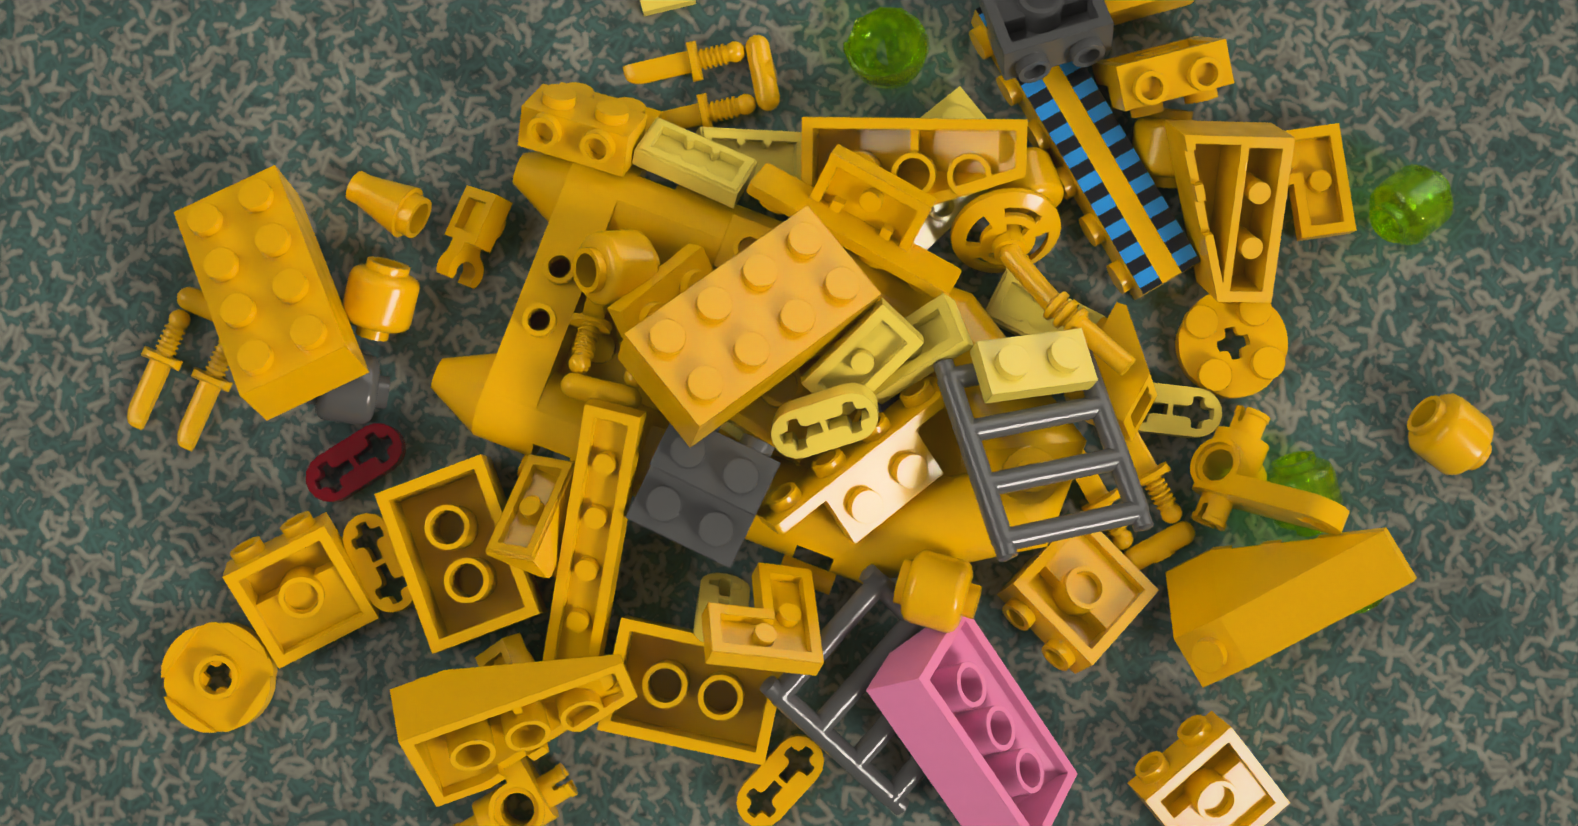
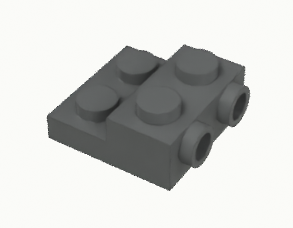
(1041, 34)
(705, 492)

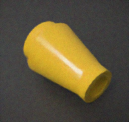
(392, 204)

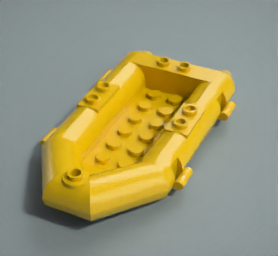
(520, 404)

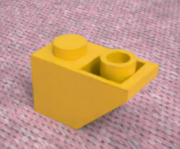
(1134, 390)

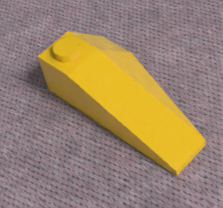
(934, 154)
(1261, 598)
(479, 720)

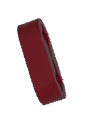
(348, 452)

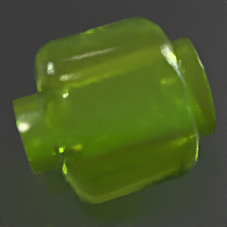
(1410, 205)
(1307, 473)

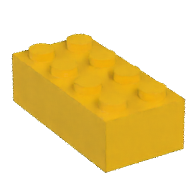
(270, 293)
(747, 325)

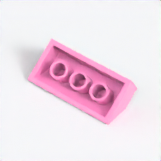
(972, 729)

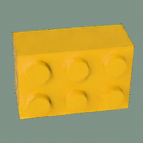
(441, 541)
(686, 700)

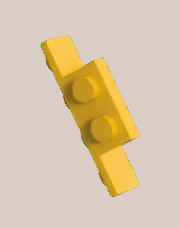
(866, 213)
(868, 477)

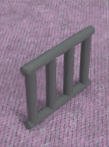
(989, 484)
(820, 725)

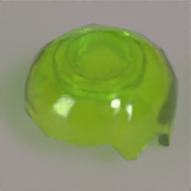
(904, 44)

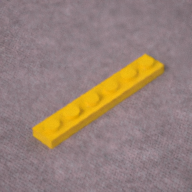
(594, 530)

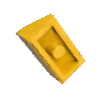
(534, 517)

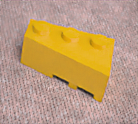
(1232, 202)

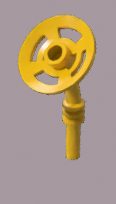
(1010, 250)

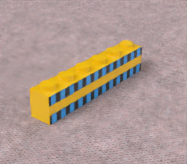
(1099, 171)

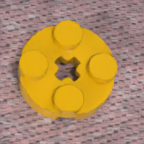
(1216, 370)
(188, 683)

